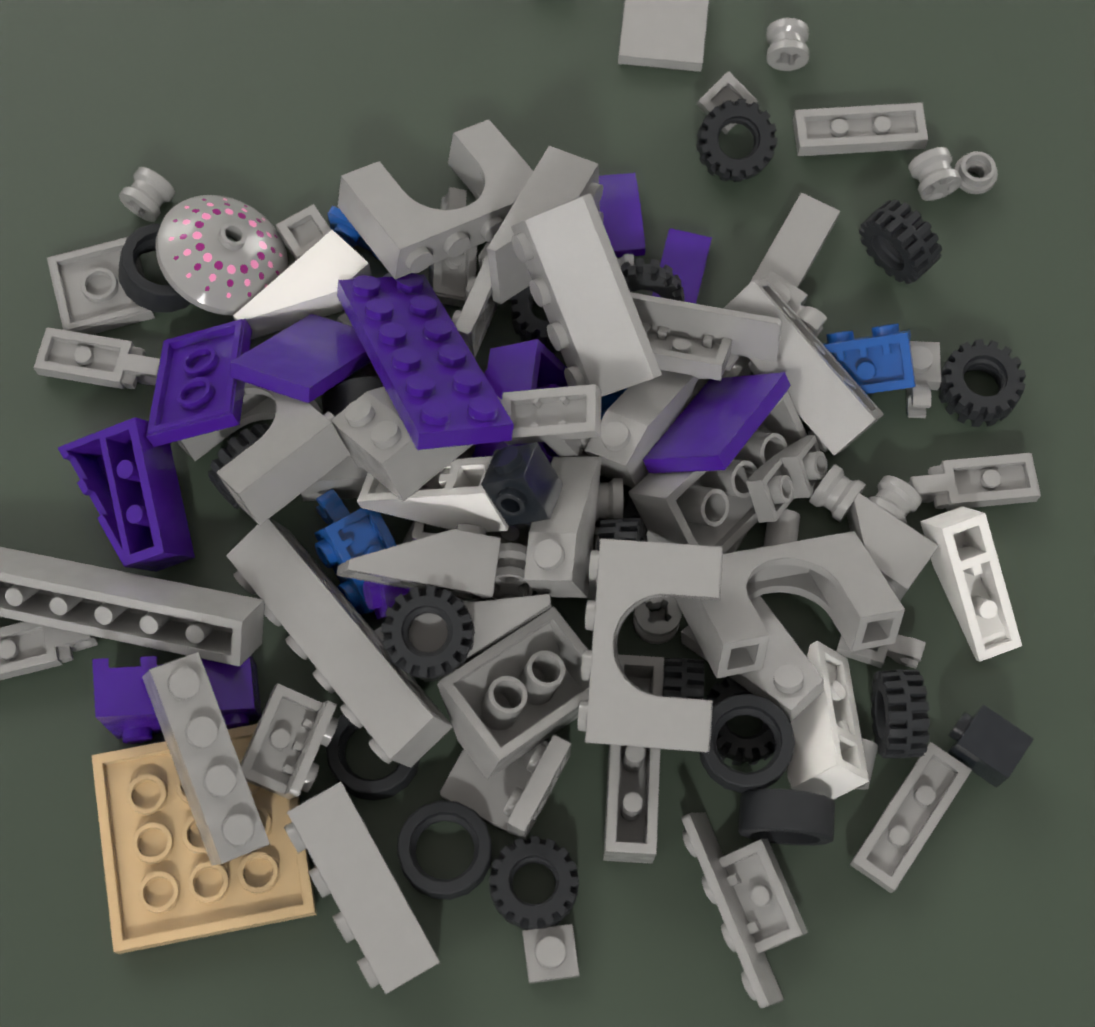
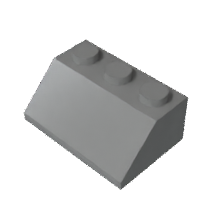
(516, 692)

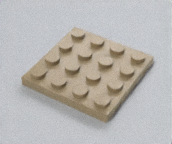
(159, 868)

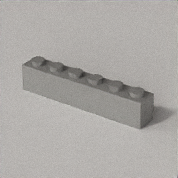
(129, 607)
(338, 643)

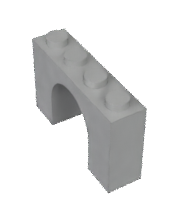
(414, 236)
(284, 461)
(826, 569)
(627, 577)

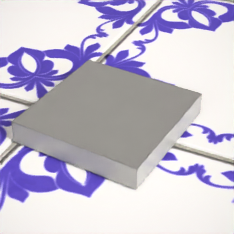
(664, 33)
(90, 290)

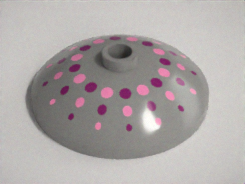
(209, 266)

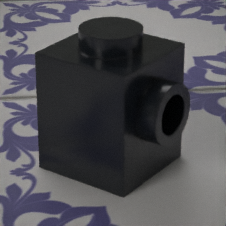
(522, 484)
(988, 744)

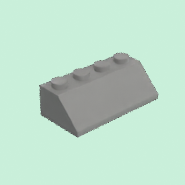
(585, 297)
(714, 505)

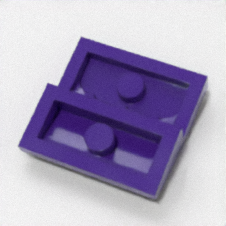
(622, 214)

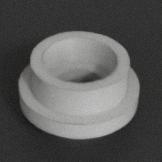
(982, 165)

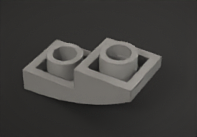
(787, 476)

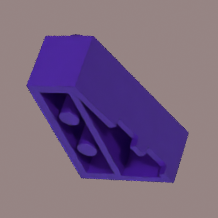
(134, 494)
(127, 710)

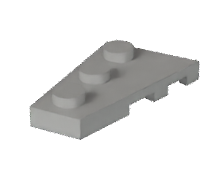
(786, 675)

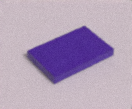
(303, 359)
(196, 384)
(717, 423)

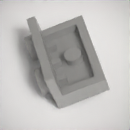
(288, 741)

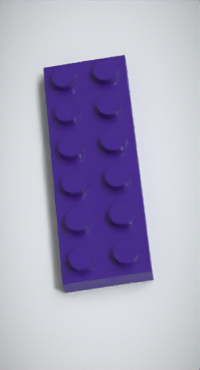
(423, 362)

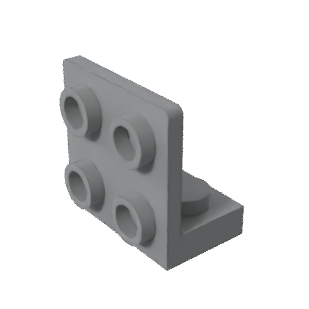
(514, 794)

